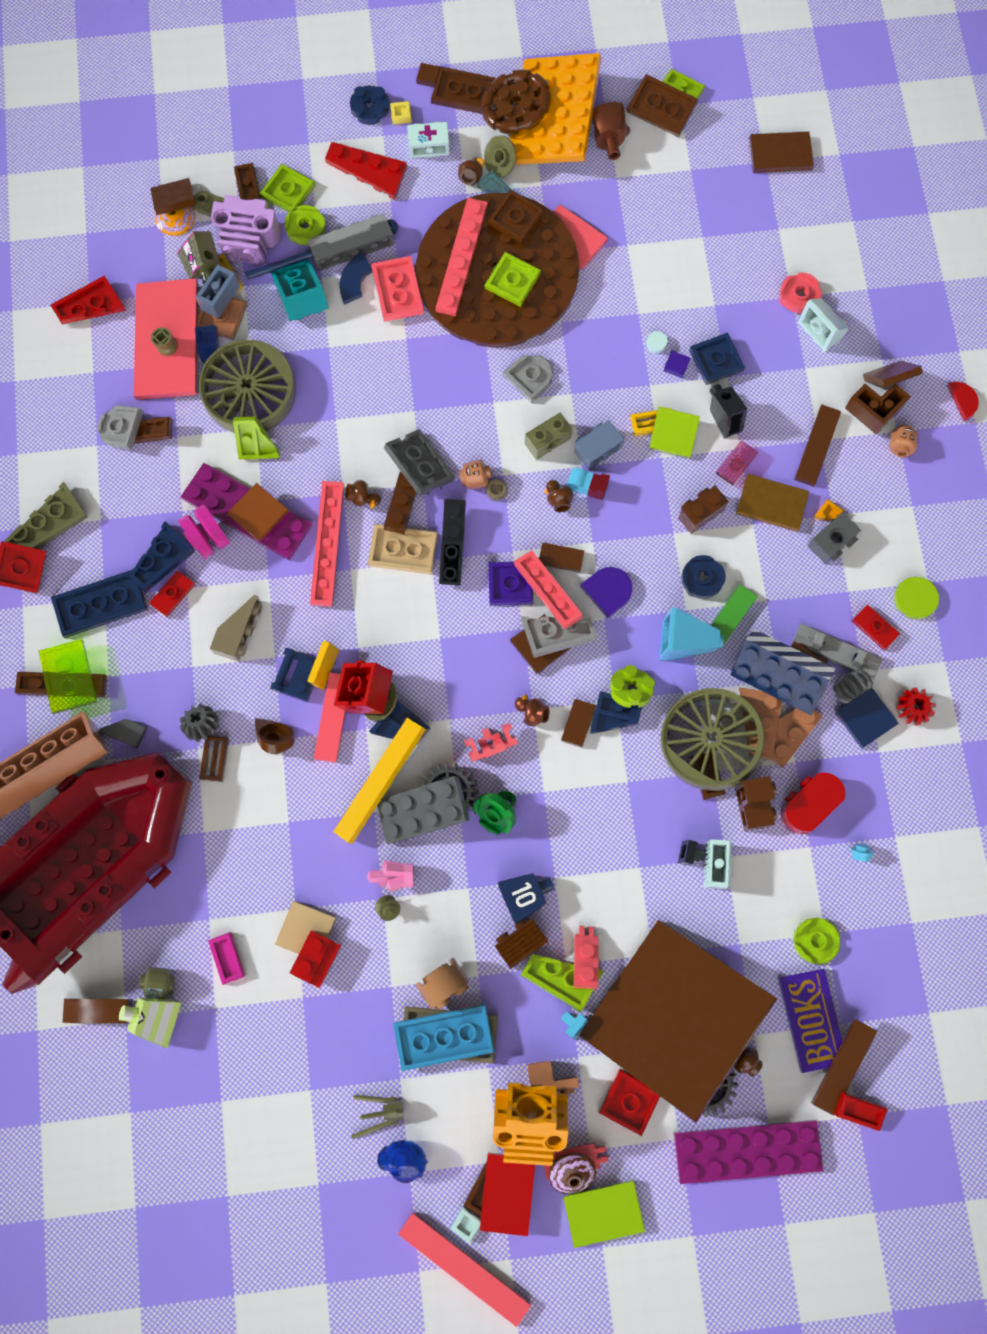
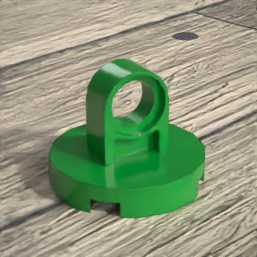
(496, 812)

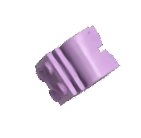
(245, 229)

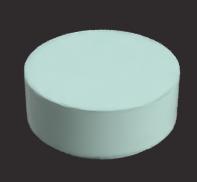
(656, 342)

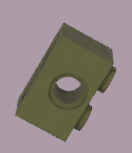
(548, 436)

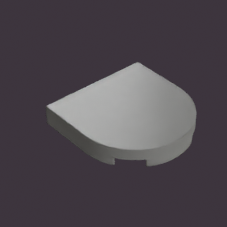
(530, 376)
(120, 426)

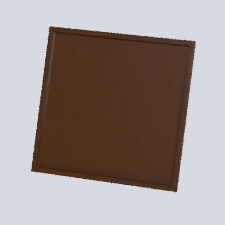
(678, 1019)

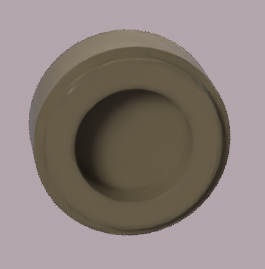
(496, 490)

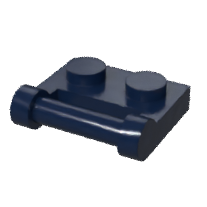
(298, 686)

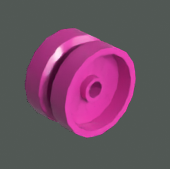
(206, 530)

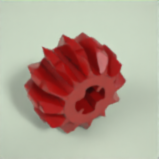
(915, 697)

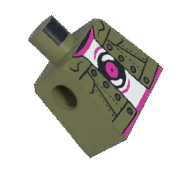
(199, 255)

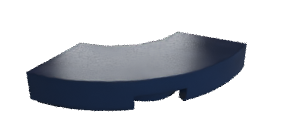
(352, 278)

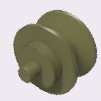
(387, 908)

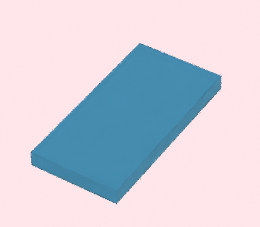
(443, 1037)

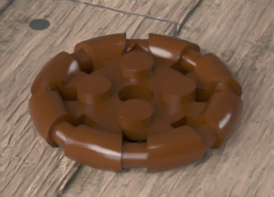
(519, 116)

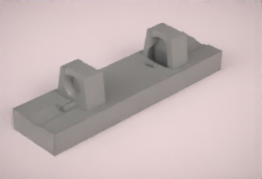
(837, 651)

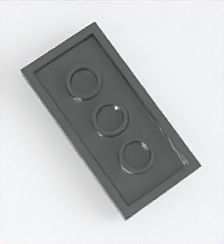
(423, 810)

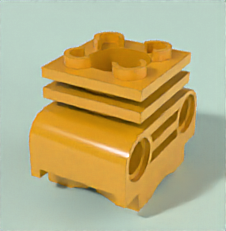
(530, 1123)

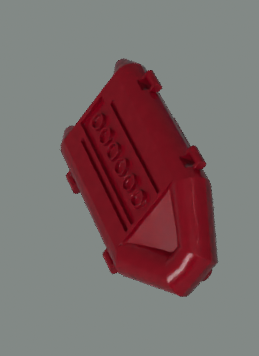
(86, 861)

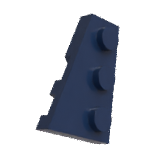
(162, 557)

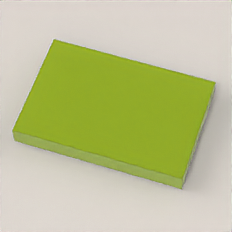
(603, 1214)

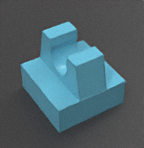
(575, 1024)

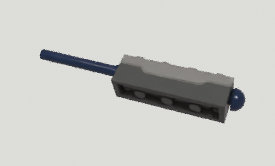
(339, 245)

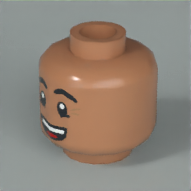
(903, 441)
(475, 474)

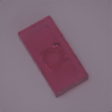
(736, 463)

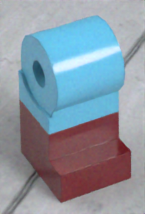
(588, 483)

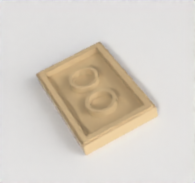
(403, 552)

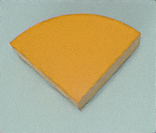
(828, 511)

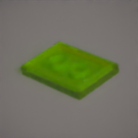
(67, 676)

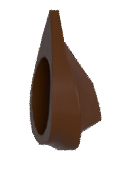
(273, 736)

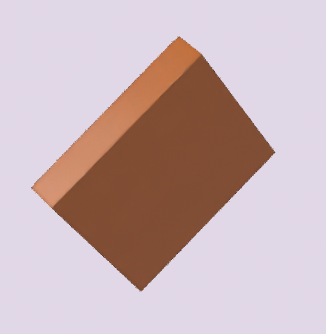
(257, 512)

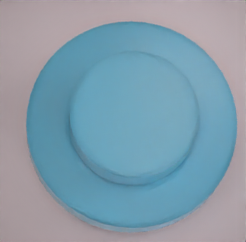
(862, 852)

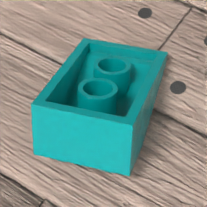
(299, 290)

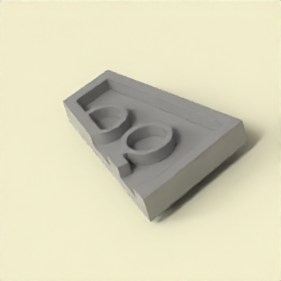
(548, 635)

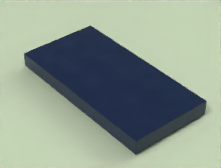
(98, 604)

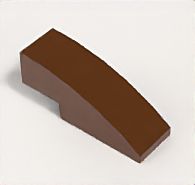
(94, 1010)

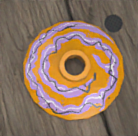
(177, 223)

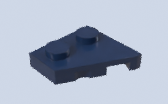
(612, 716)
(392, 723)

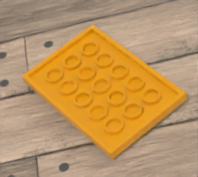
(567, 124)

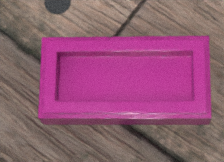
(226, 958)

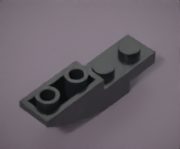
(452, 542)

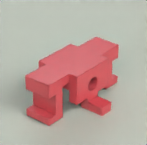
(491, 749)

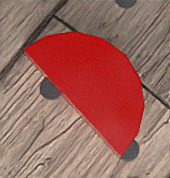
(964, 398)

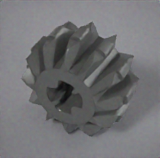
(852, 685)
(199, 722)

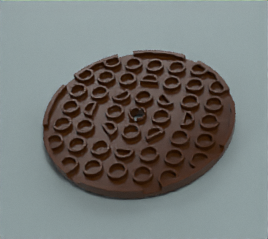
(482, 314)

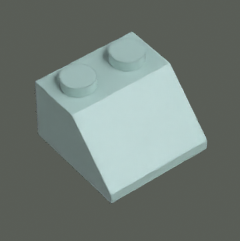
(822, 324)

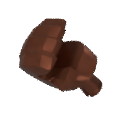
(610, 127)

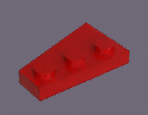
(88, 302)

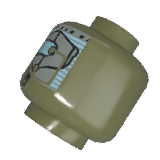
(157, 983)

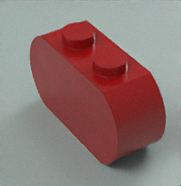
(812, 803)

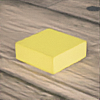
(401, 112)

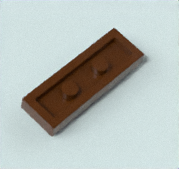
(400, 506)

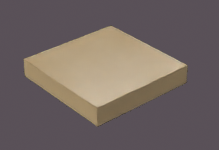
(298, 925)

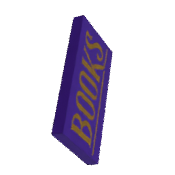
(811, 1019)

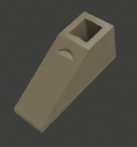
(233, 633)

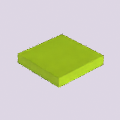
(287, 189)
(512, 279)
(674, 432)

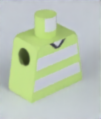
(152, 1019)

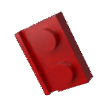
(315, 959)

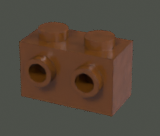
(703, 509)

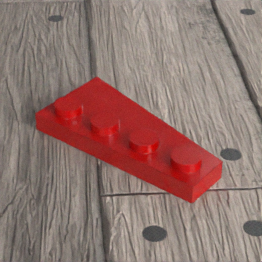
(377, 170)

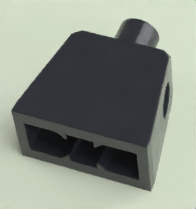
(727, 410)

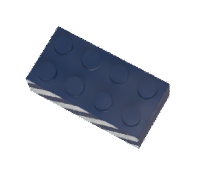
(782, 671)

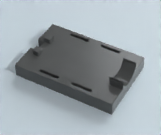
(419, 462)

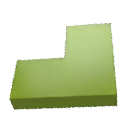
(684, 83)

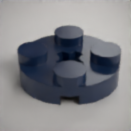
(366, 95)
(711, 568)

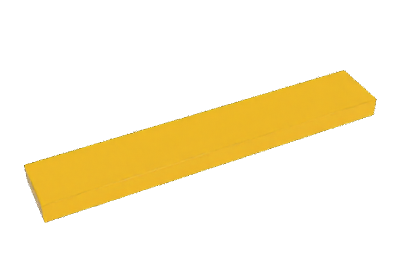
(379, 781)

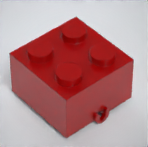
(363, 688)

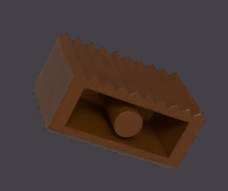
(520, 943)

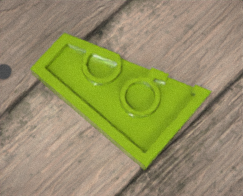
(557, 980)

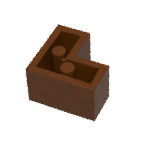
(877, 410)
(754, 803)

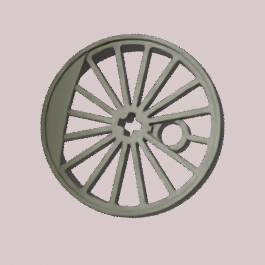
(253, 379)
(684, 770)

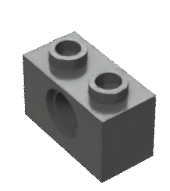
(843, 529)

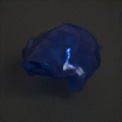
(403, 1160)

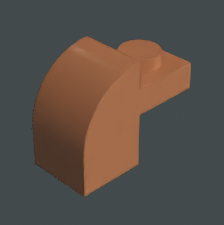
(541, 1074)

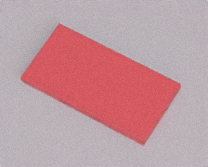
(173, 307)

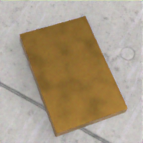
(772, 502)

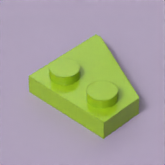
(253, 440)

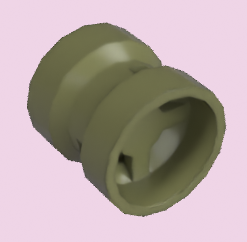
(164, 341)

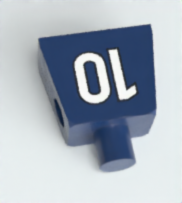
(524, 895)

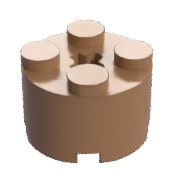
(442, 984)

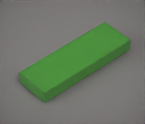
(734, 611)

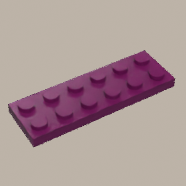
(221, 493)
(748, 1151)

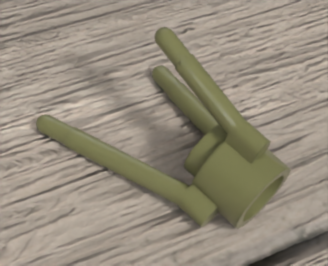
(392, 1112)

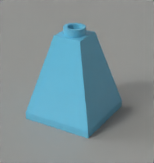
(687, 636)

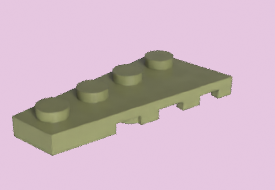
(52, 519)

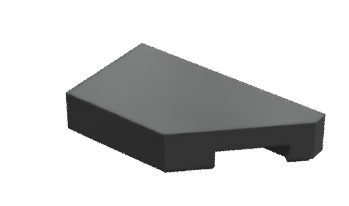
(126, 732)

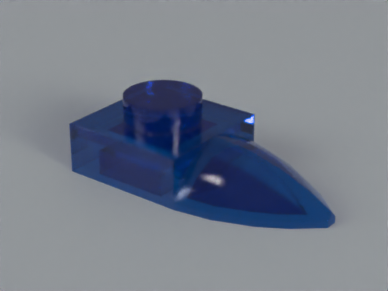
(206, 341)

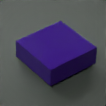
(677, 364)

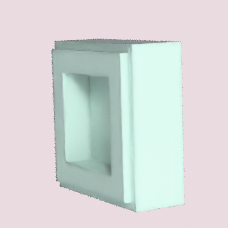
(466, 1224)

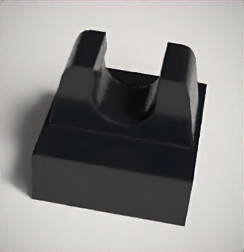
(690, 853)

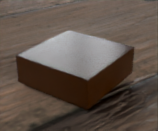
(427, 74)

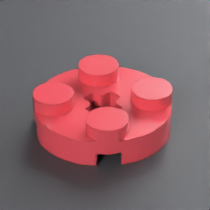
(794, 283)

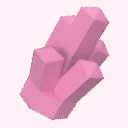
(393, 875)

